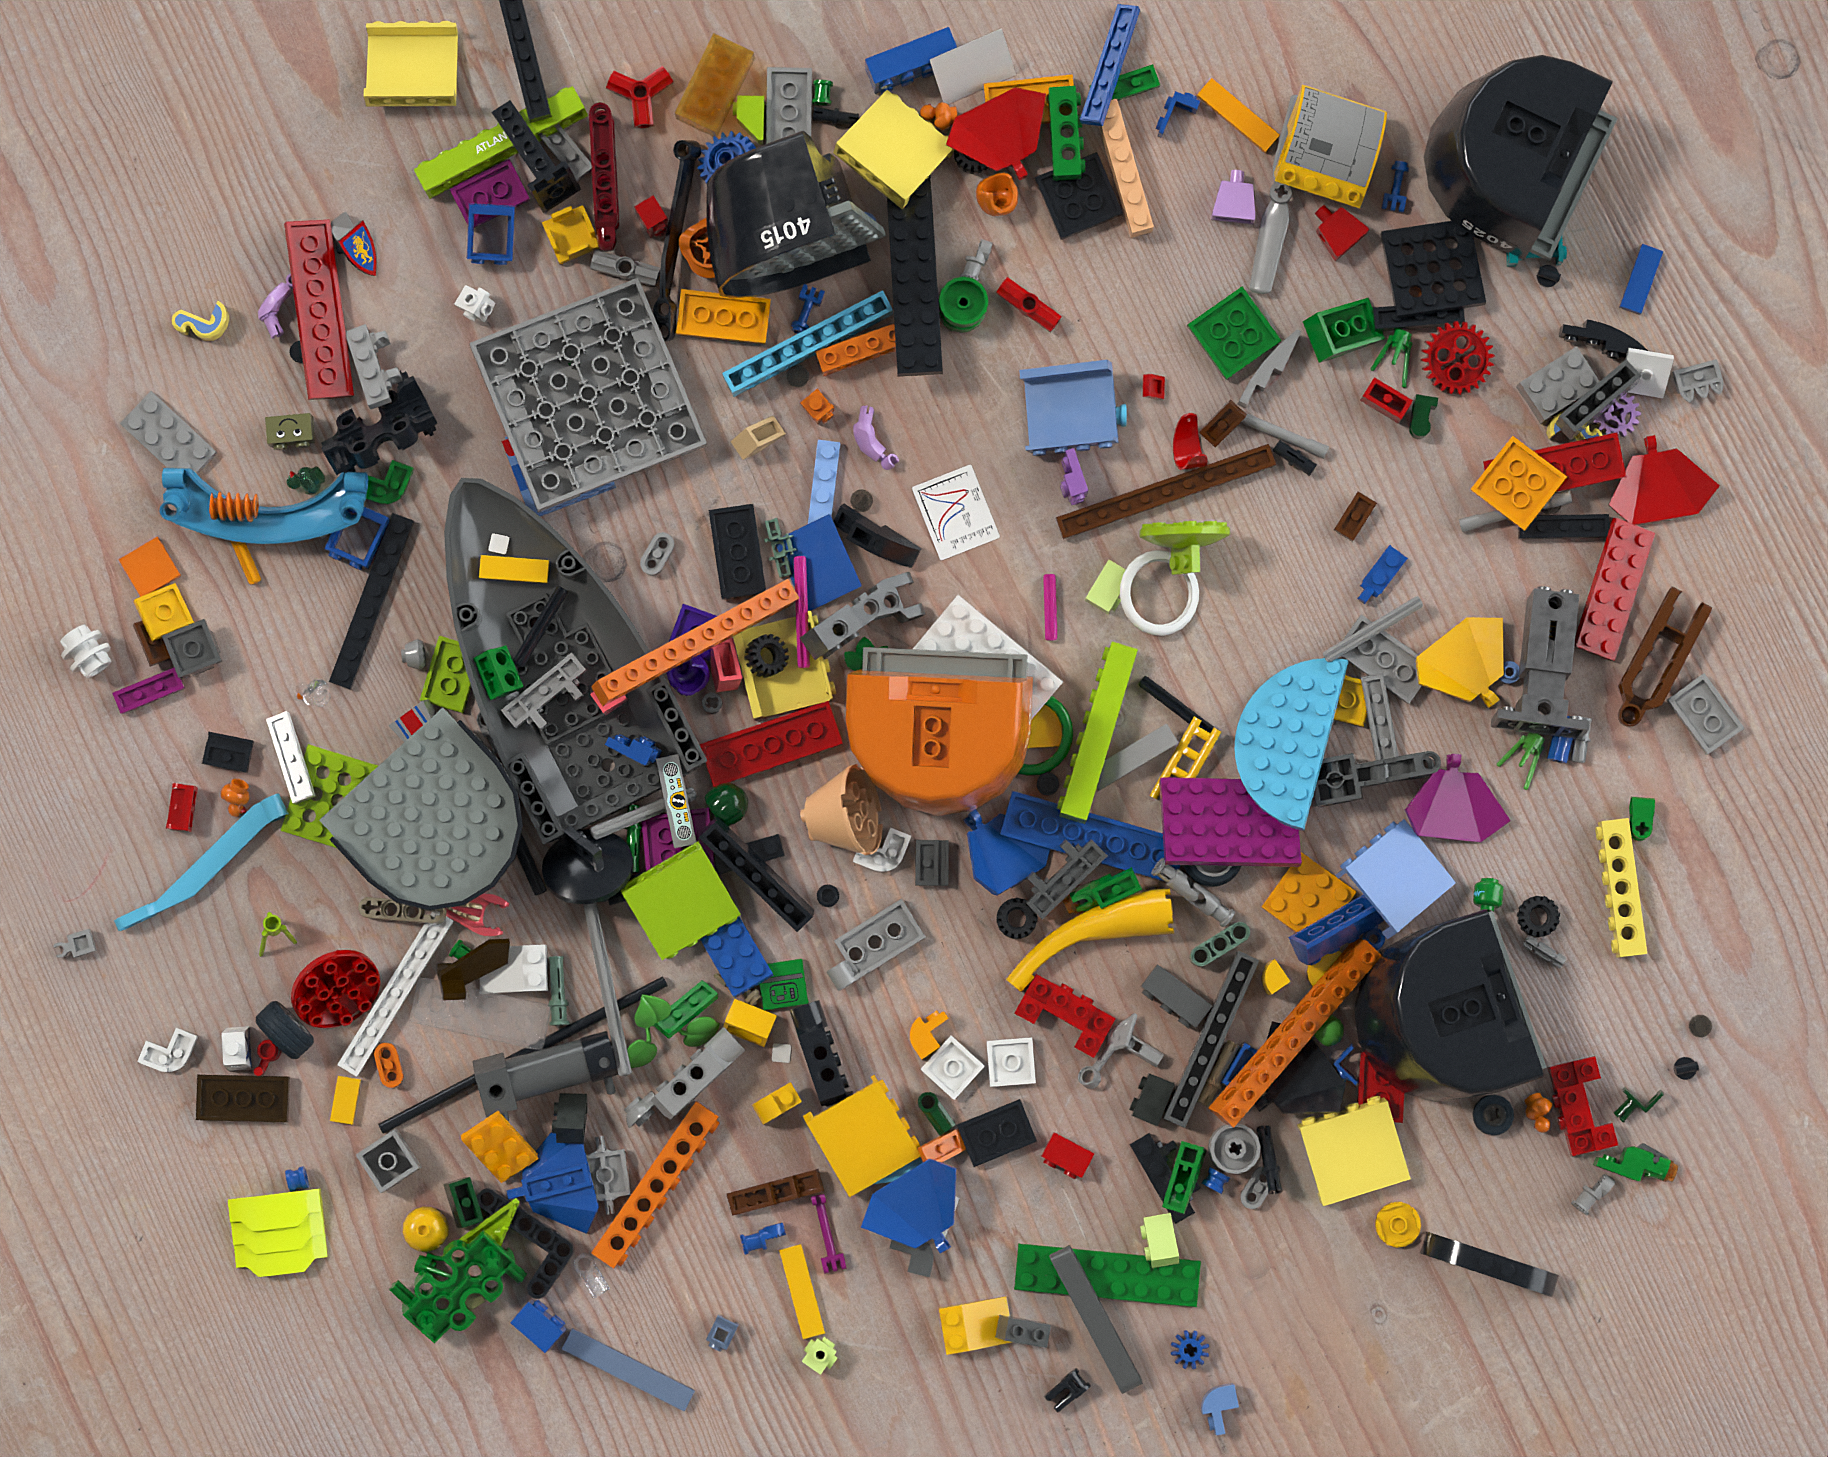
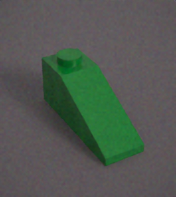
(1184, 1176)

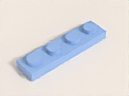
(824, 479)

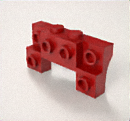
(1069, 1008)
(1574, 1107)

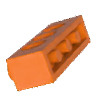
(857, 350)

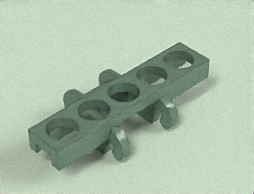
(783, 554)

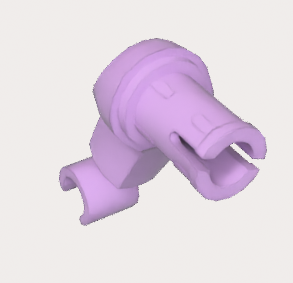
(270, 307)
(866, 440)

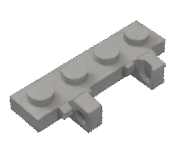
(373, 379)
(530, 702)

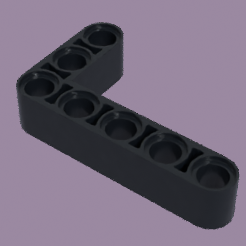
(533, 1235)

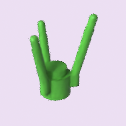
(1531, 744)

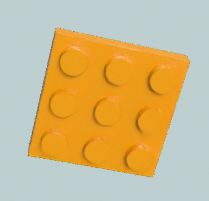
(1518, 483)
(1306, 895)

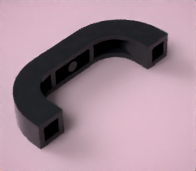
(1489, 1264)

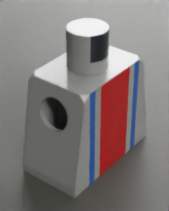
(413, 720)

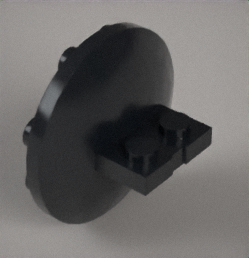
(586, 868)

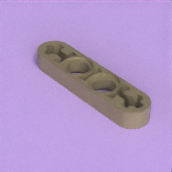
(401, 914)

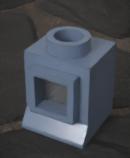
(721, 1333)

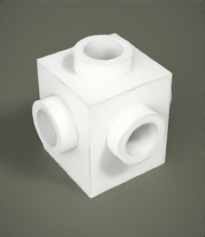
(475, 303)

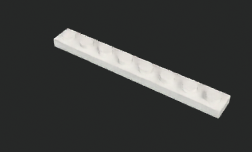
(394, 995)

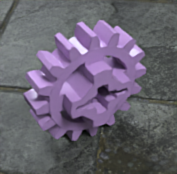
(1619, 422)

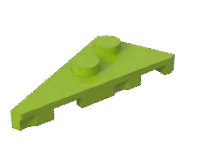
(495, 1225)

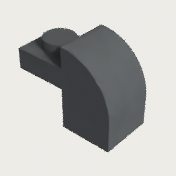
(921, 1257)

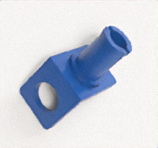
(1341, 1070)

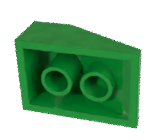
(1342, 330)

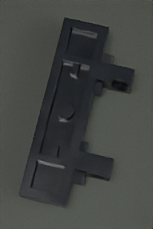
(1153, 1161)

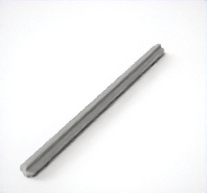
(607, 989)

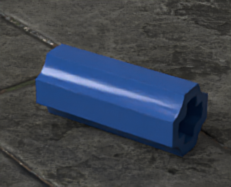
(1560, 749)

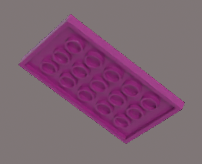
(1222, 826)

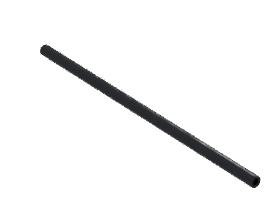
(550, 1041)

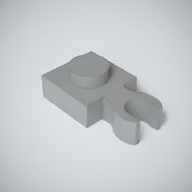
(79, 944)

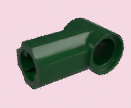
(937, 1115)

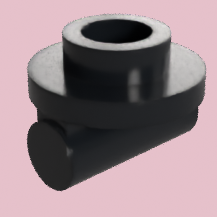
(1548, 276)
(1685, 1068)

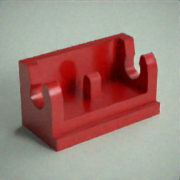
(182, 807)

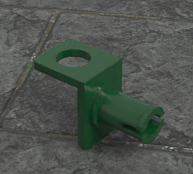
(1633, 1103)

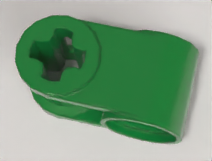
(1641, 813)

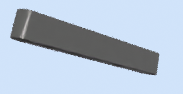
(1096, 1319)

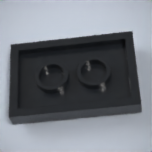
(996, 1133)

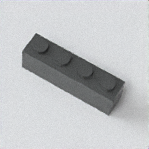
(1598, 399)

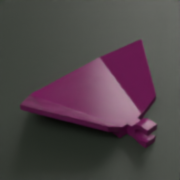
(1455, 806)

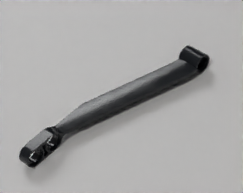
(674, 230)

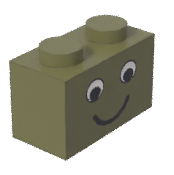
(290, 430)

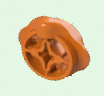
(688, 241)

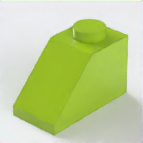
(751, 115)

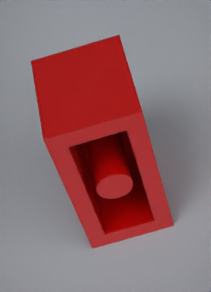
(652, 217)
(1386, 400)
(1066, 1155)

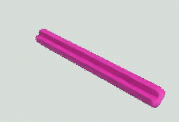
(801, 605)

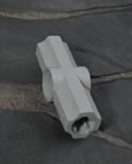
(611, 265)

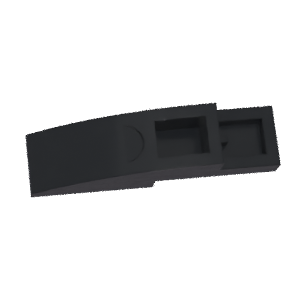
(1595, 333)
(876, 539)

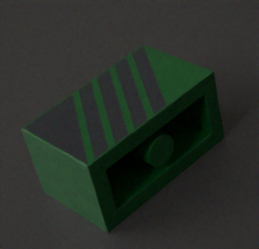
(463, 1202)

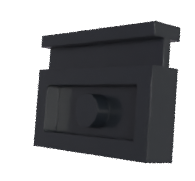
(228, 752)

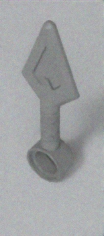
(1116, 1039)

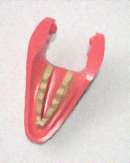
(472, 914)

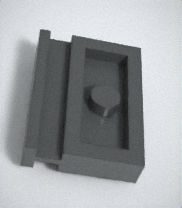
(932, 863)

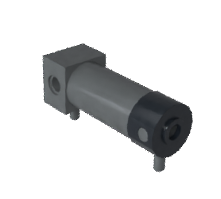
(544, 1071)

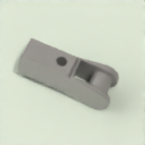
(1146, 1052)

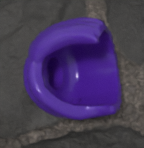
(692, 679)

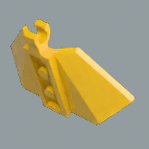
(1465, 660)

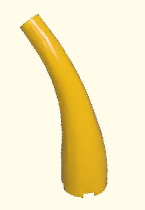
(1132, 916)

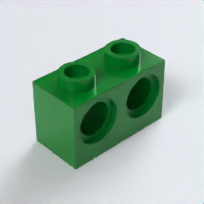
(498, 672)

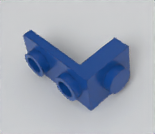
(1184, 101)

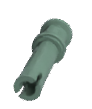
(558, 1000)

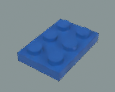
(737, 957)

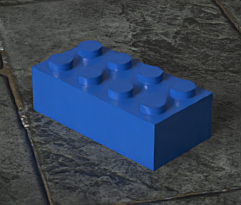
(907, 61)

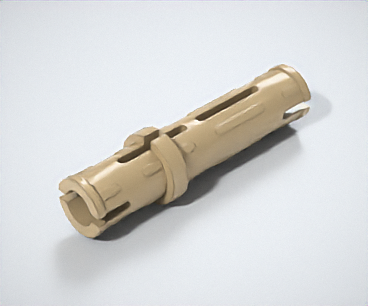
(1214, 1081)

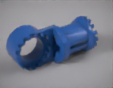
(757, 1240)

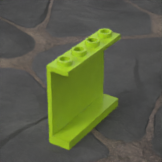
(680, 901)

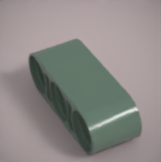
(1208, 945)

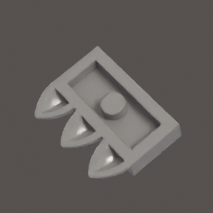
(1698, 378)

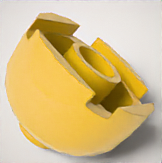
(425, 1229)

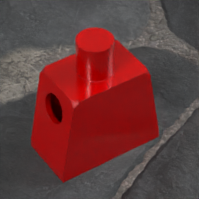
(1339, 230)

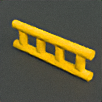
(1182, 749)

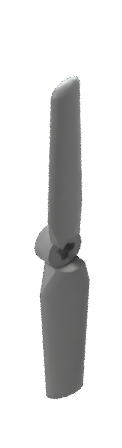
(1273, 225)

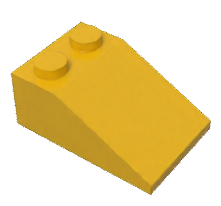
(972, 1324)

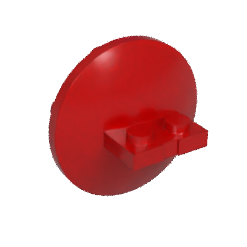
(335, 988)

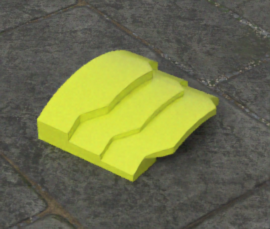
(278, 1231)

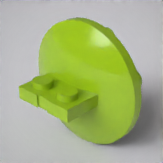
(1185, 541)

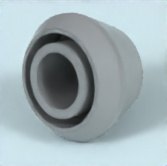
(414, 654)

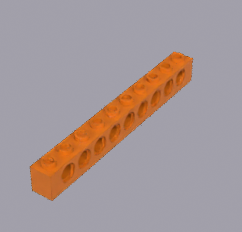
(694, 642)
(1294, 1032)

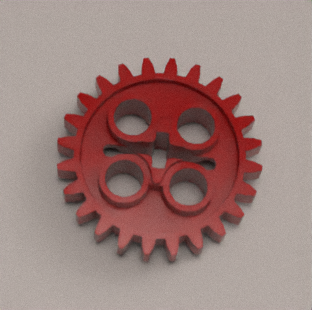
(1467, 374)

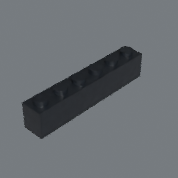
(756, 874)

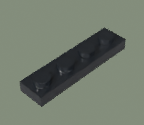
(1386, 320)
(1567, 527)

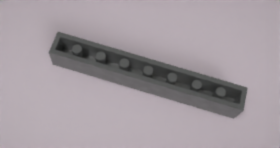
(1211, 1039)

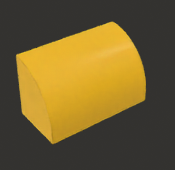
(1273, 977)
(749, 1022)

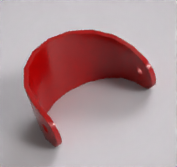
(1187, 445)

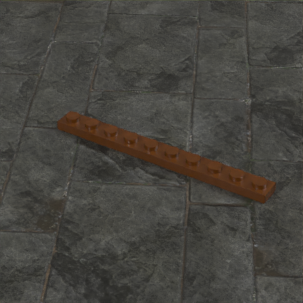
(1165, 491)

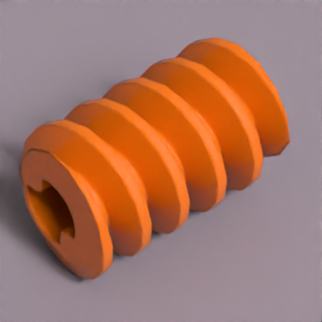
(233, 507)

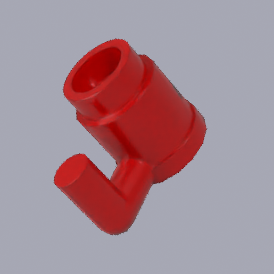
(267, 1052)

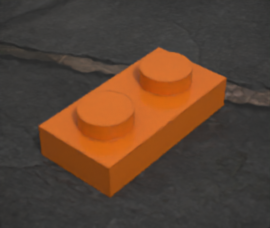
(943, 1147)

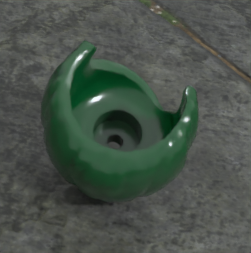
(727, 803)

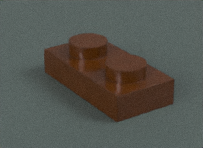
(1222, 423)
(1355, 516)
(154, 651)

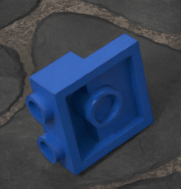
(640, 749)

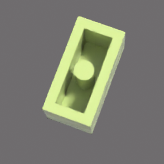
(1106, 588)
(1160, 1239)

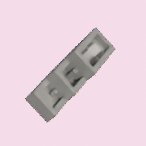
(1273, 363)
(1136, 755)

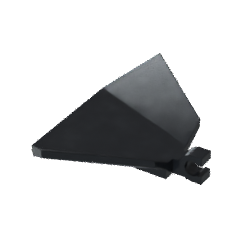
(1306, 1084)

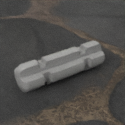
(1544, 951)

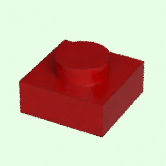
(1153, 386)

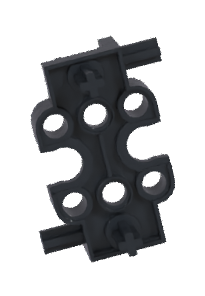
(399, 423)

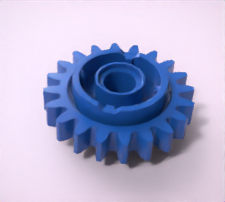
(722, 151)

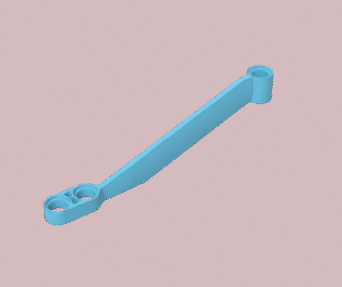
(211, 861)

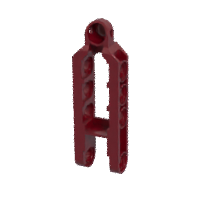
(604, 149)

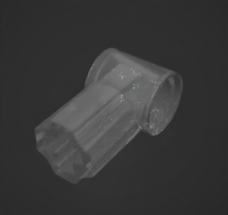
(592, 1276)

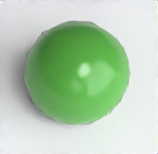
(1330, 1032)

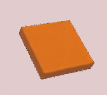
(150, 567)

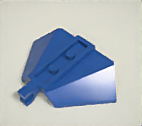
(1000, 860)
(560, 1185)
(915, 1206)

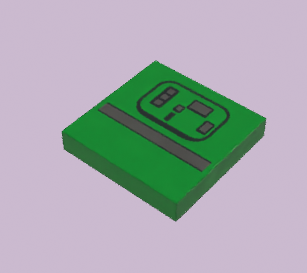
(786, 986)

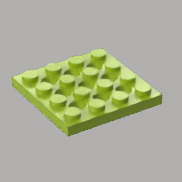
(337, 764)

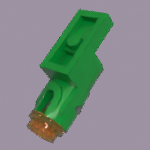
(1102, 891)
(1638, 1161)

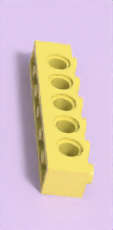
(1621, 830)

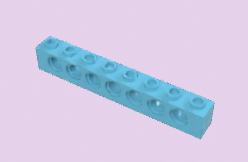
(804, 344)

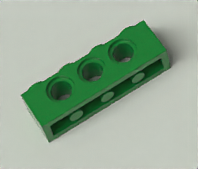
(1058, 98)

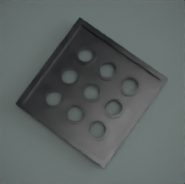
(1429, 302)

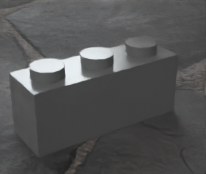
(1175, 997)

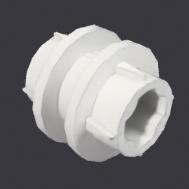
(86, 652)

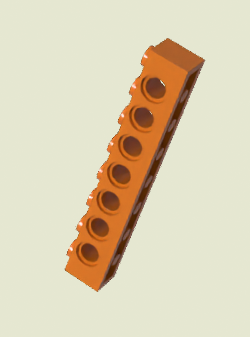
(604, 1249)

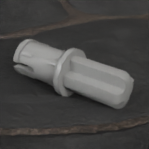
(1580, 746)

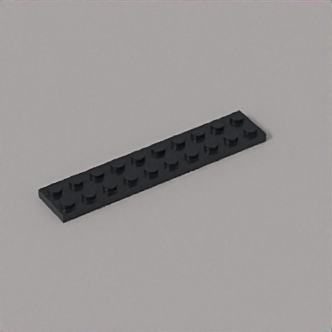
(915, 284)

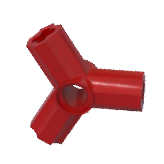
(641, 107)

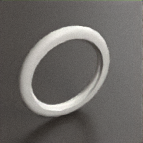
(1133, 616)

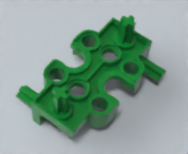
(421, 1306)

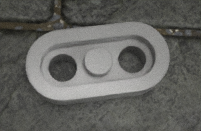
(657, 554)
(1254, 1186)

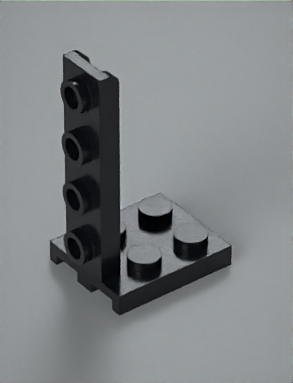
(552, 182)

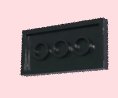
(737, 551)

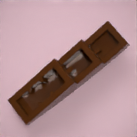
(775, 1192)

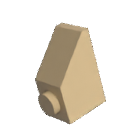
(757, 437)

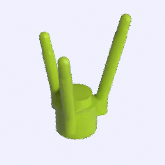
(273, 927)

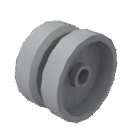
(1243, 1158)

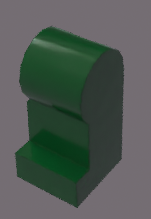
(1419, 420)

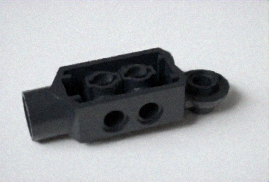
(810, 1029)

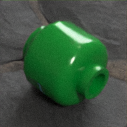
(1488, 894)

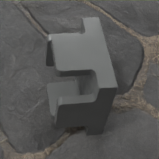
(192, 649)

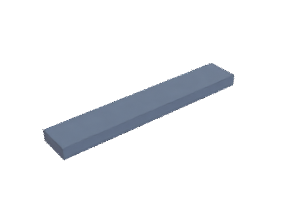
(628, 1369)

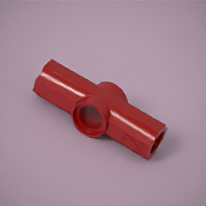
(1040, 313)

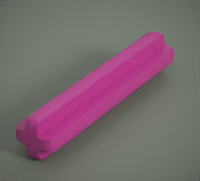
(1050, 607)

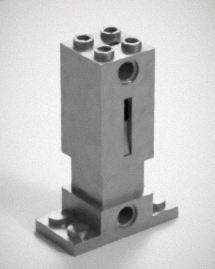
(1545, 667)

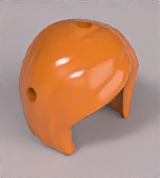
(997, 194)

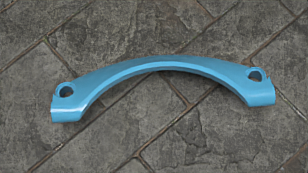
(273, 525)

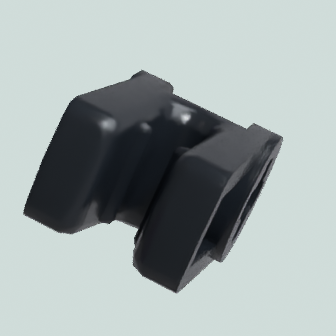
(1068, 1383)

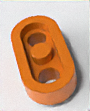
(388, 1065)

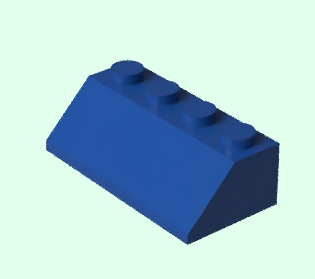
(1335, 930)

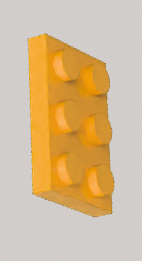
(499, 1146)

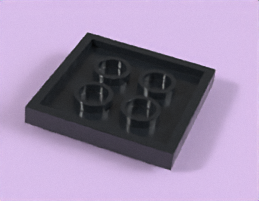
(1079, 202)

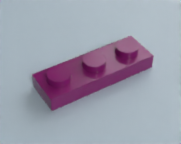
(148, 691)

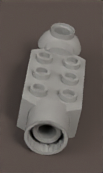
(714, 1060)

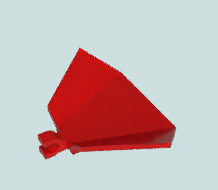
(1000, 130)
(1661, 486)

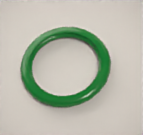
(1064, 747)

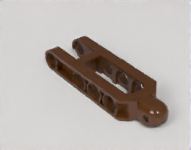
(1634, 706)

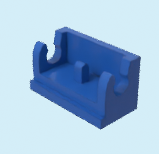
(1244, 1054)

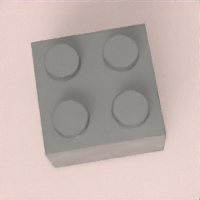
(388, 1161)

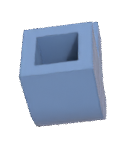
(1216, 1400)

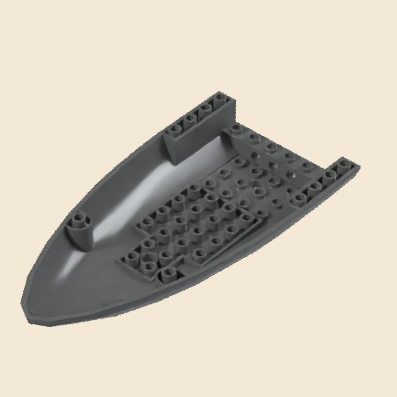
(561, 766)

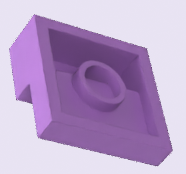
(1073, 484)

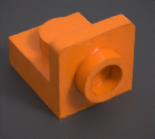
(818, 407)

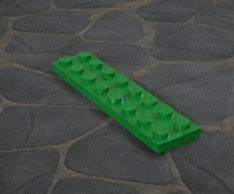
(1111, 1276)

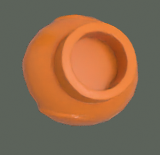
(942, 112)
(237, 795)
(1536, 1109)

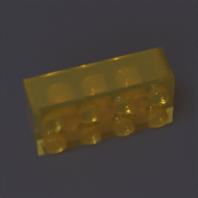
(714, 85)

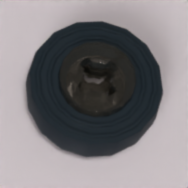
(1486, 1110)

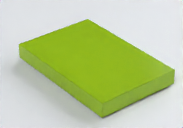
(447, 678)

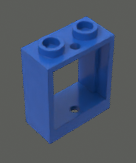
(490, 209)
(354, 561)

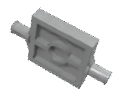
(608, 1174)

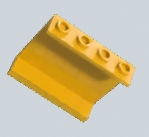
(864, 1137)

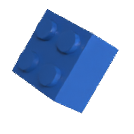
(539, 1325)

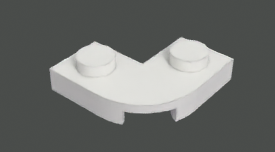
(887, 857)
(169, 1058)

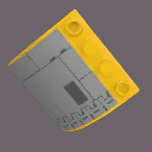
(1331, 146)

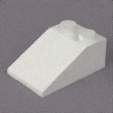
(524, 972)

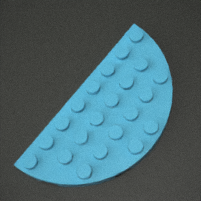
(1286, 736)

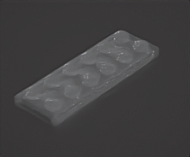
(482, 1015)

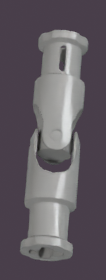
(1186, 887)

